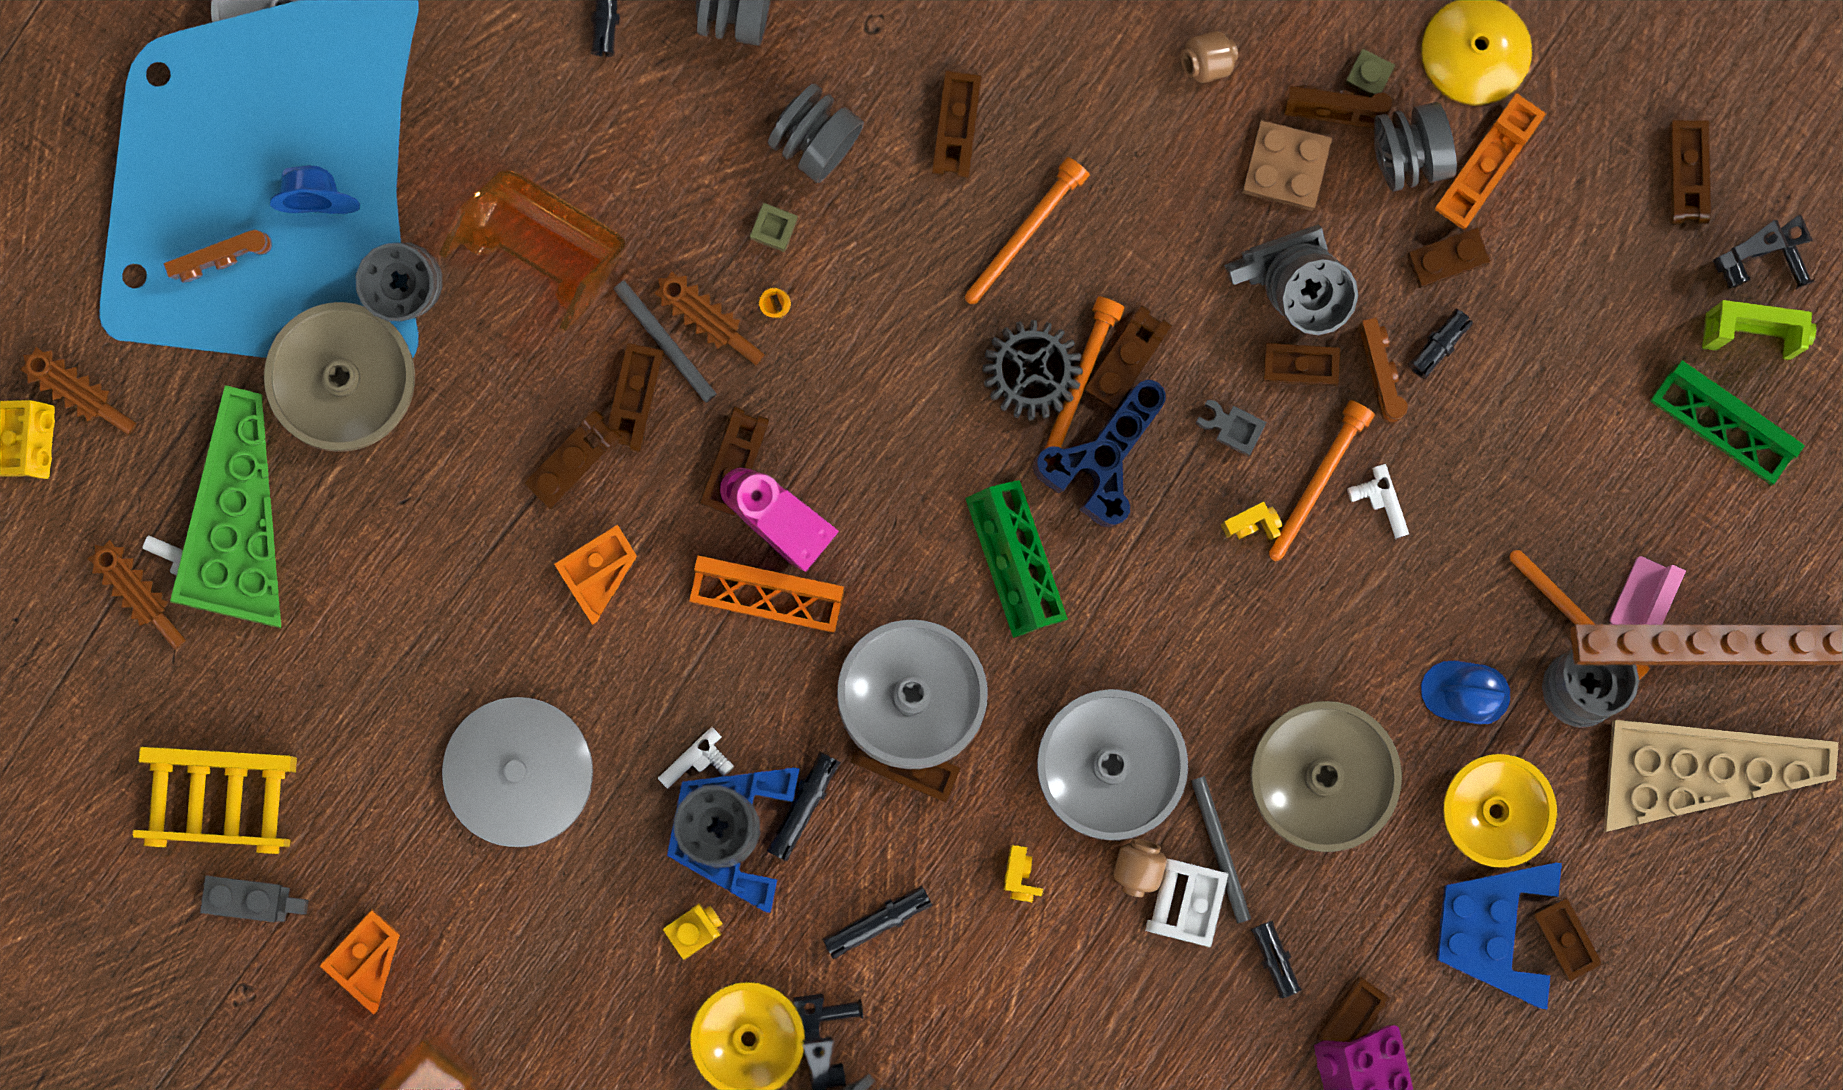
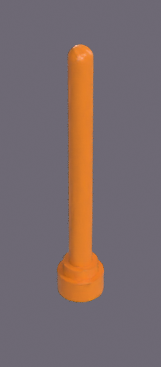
(1069, 177)
(1105, 315)
(1355, 419)
(1555, 595)

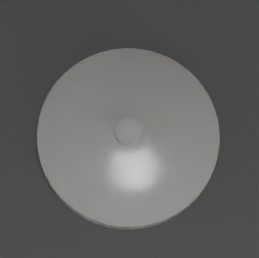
(912, 694)
(1112, 764)
(517, 772)

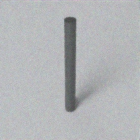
(665, 342)
(1220, 849)

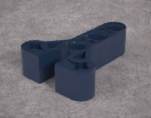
(1107, 480)

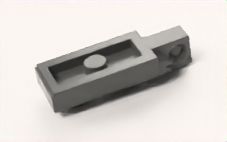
(1258, 259)
(249, 900)

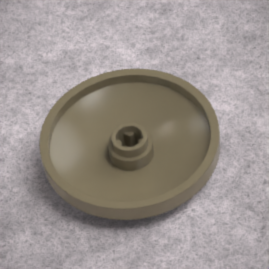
(339, 377)
(1325, 776)

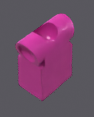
(777, 516)

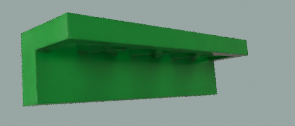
(1734, 411)
(1010, 559)

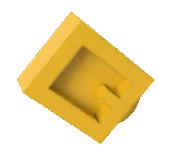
(1245, 522)
(1017, 868)
(693, 930)

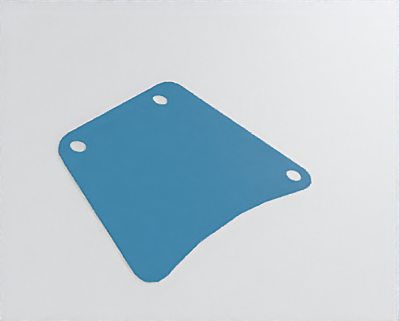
(211, 151)

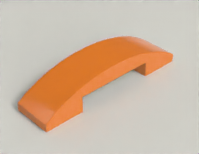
(1490, 161)

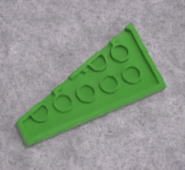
(230, 537)

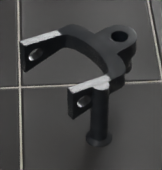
(1758, 245)
(820, 1072)

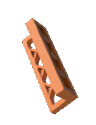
(771, 580)

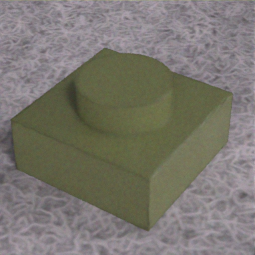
(1369, 73)
(774, 227)

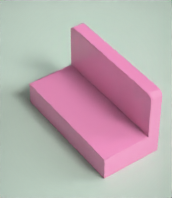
(1647, 593)

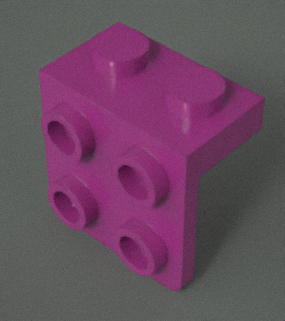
(1365, 1064)

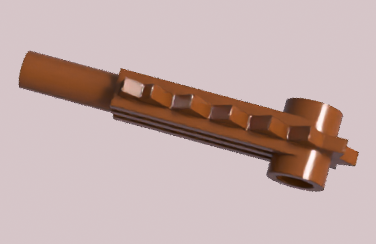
(708, 318)
(76, 391)
(136, 593)

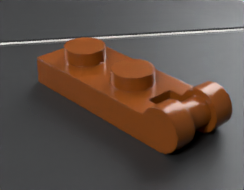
(219, 254)
(1382, 372)

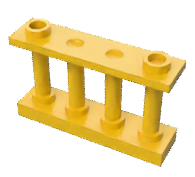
(199, 764)

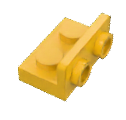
(26, 438)

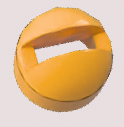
(768, 305)

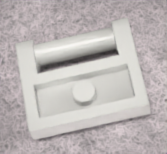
(1199, 906)

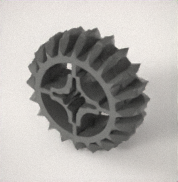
(1046, 381)

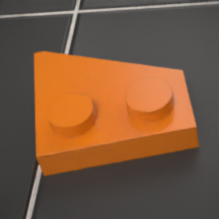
(597, 570)
(364, 959)

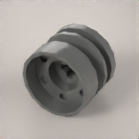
(746, 15)
(820, 136)
(1423, 145)
(378, 277)
(1329, 291)
(1608, 686)
(699, 814)

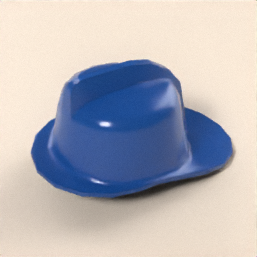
(311, 190)
(1465, 692)

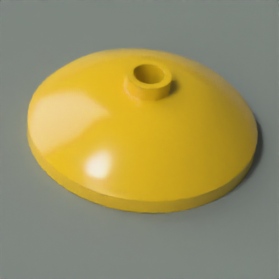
(1470, 73)
(1525, 803)
(719, 1044)

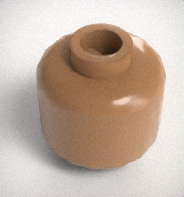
(1209, 57)
(1140, 867)

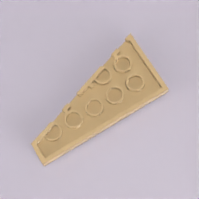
(1682, 770)

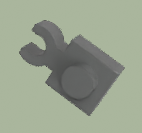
(1237, 430)

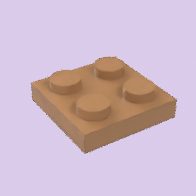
(1287, 165)

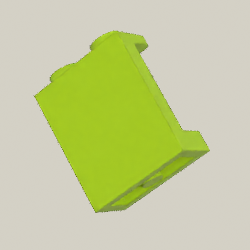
(1733, 316)

